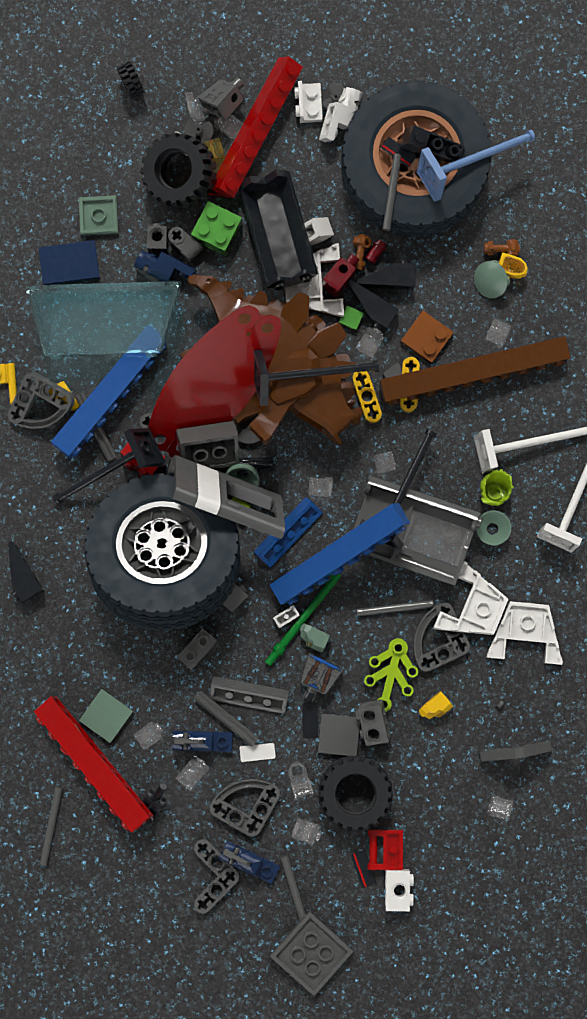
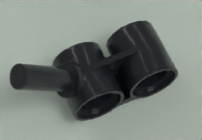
(154, 802)

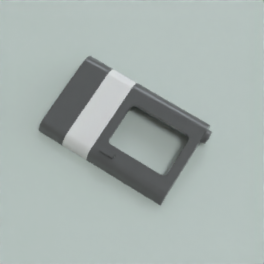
(209, 490)

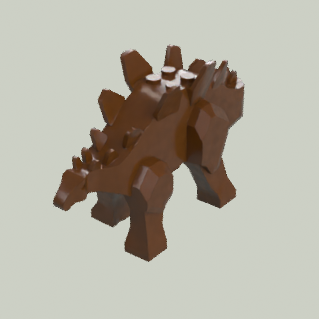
(301, 346)

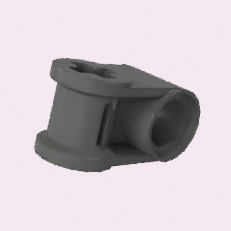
(187, 246)

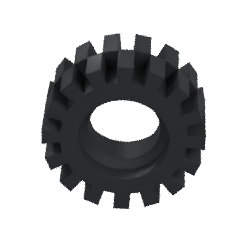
(130, 79)

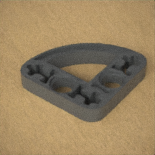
(39, 389)
(450, 646)
(245, 818)

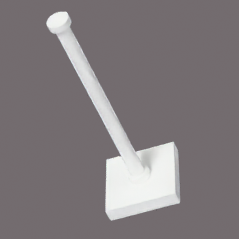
(487, 451)
(559, 536)

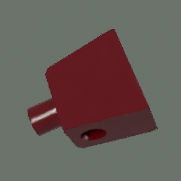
(336, 281)

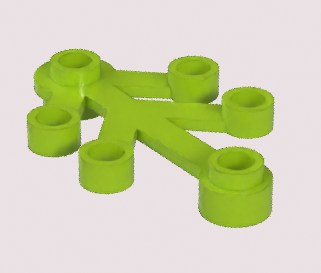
(392, 670)

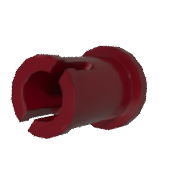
(376, 250)

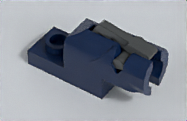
(161, 268)
(202, 741)
(249, 862)

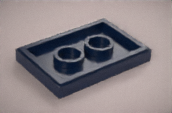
(69, 262)

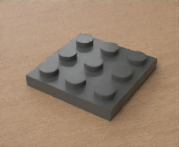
(311, 953)

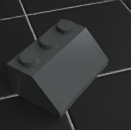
(210, 444)

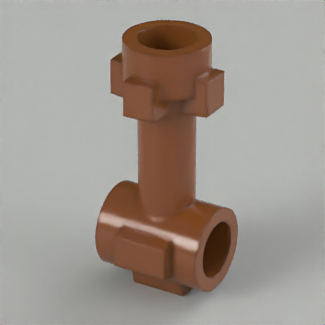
(361, 242)
(512, 248)

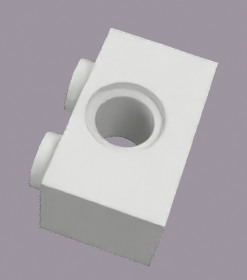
(398, 902)

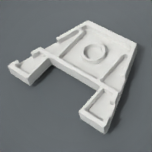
(314, 287)
(481, 610)
(526, 623)

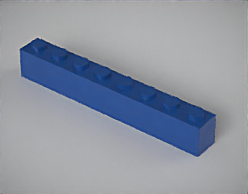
(102, 402)
(340, 553)

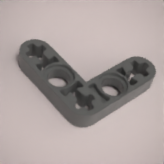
(516, 752)
(219, 871)

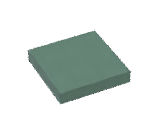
(98, 215)
(106, 715)

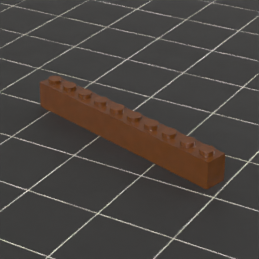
(474, 369)

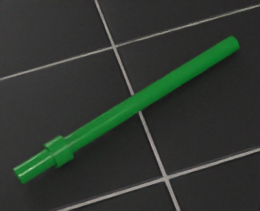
(279, 648)

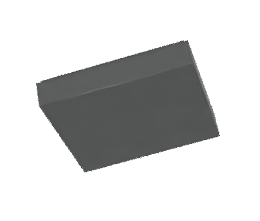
(338, 735)

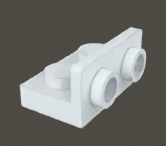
(309, 102)

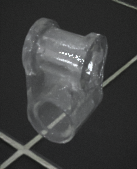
(300, 781)

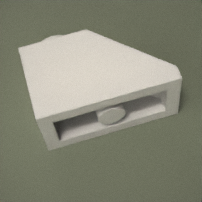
(318, 230)

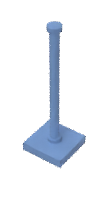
(434, 176)

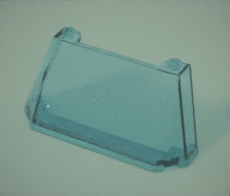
(103, 317)

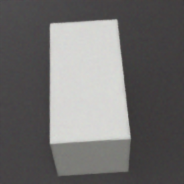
(286, 616)

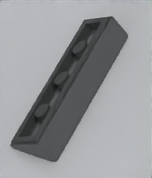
(249, 695)

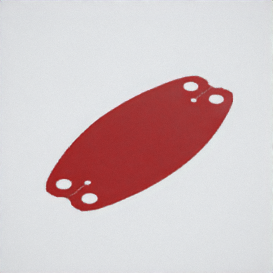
(214, 376)

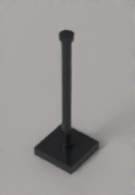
(263, 377)
(143, 450)
(395, 541)

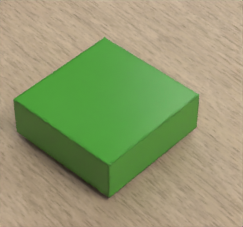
(351, 318)

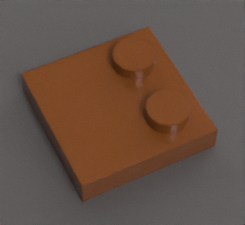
(427, 337)

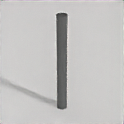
(391, 192)
(395, 608)
(51, 826)
(293, 887)

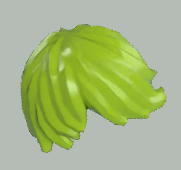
(496, 488)

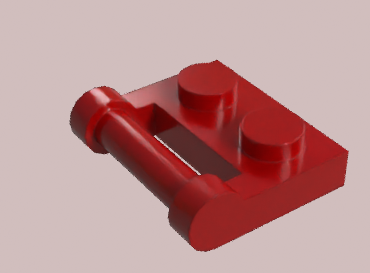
(391, 850)

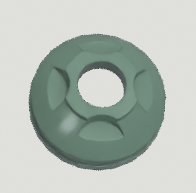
(252, 476)
(502, 523)

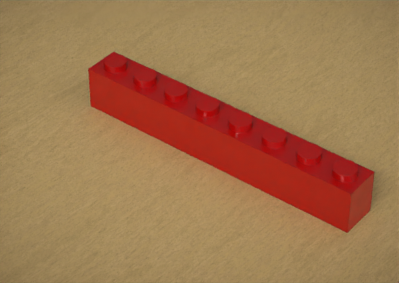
(256, 127)
(93, 764)

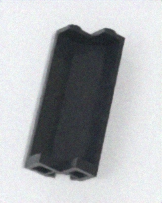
(278, 230)

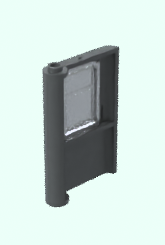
(436, 533)

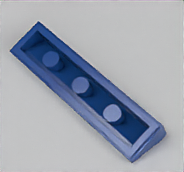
(295, 525)

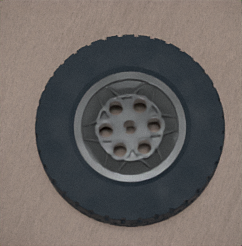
(142, 589)

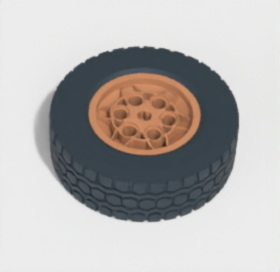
(368, 167)

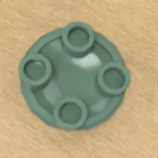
(491, 279)

